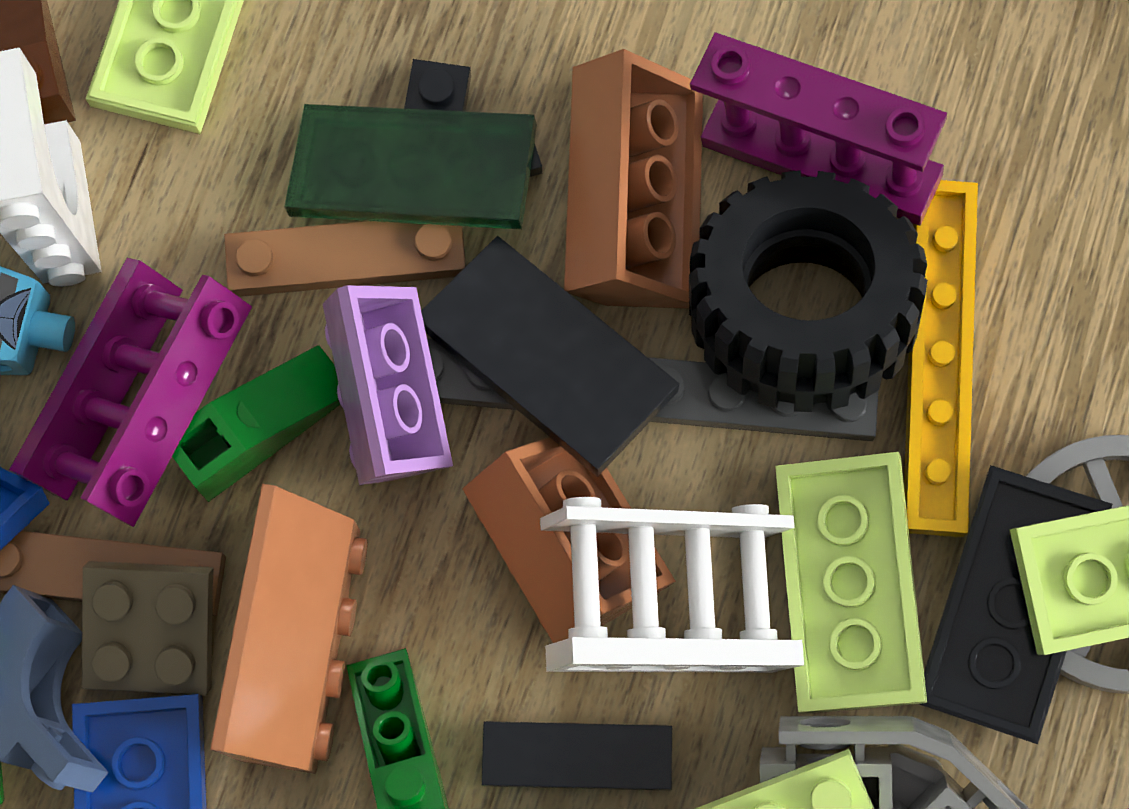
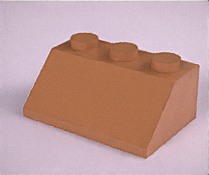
(530, 485)

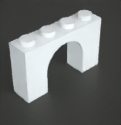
(42, 183)

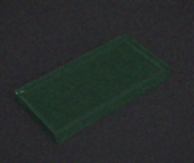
(412, 166)

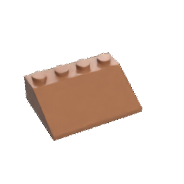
(289, 634)

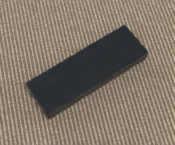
(577, 756)

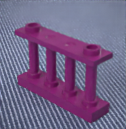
(814, 121)
(100, 375)

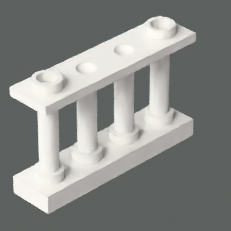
(646, 644)

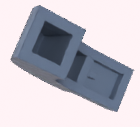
(33, 658)

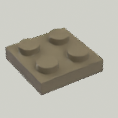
(147, 628)

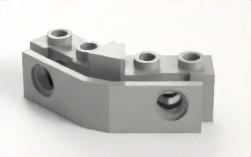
(891, 774)

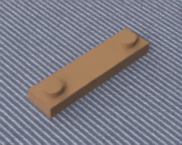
(341, 256)
(55, 563)

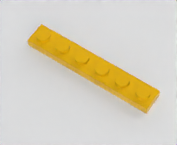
(943, 368)

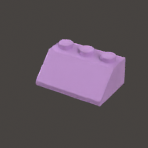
(386, 382)

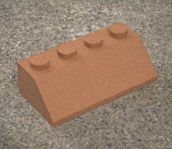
(632, 182)

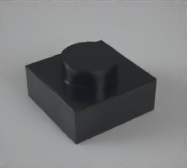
(438, 86)

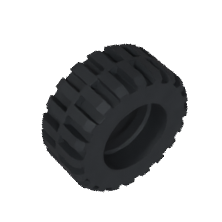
(820, 225)

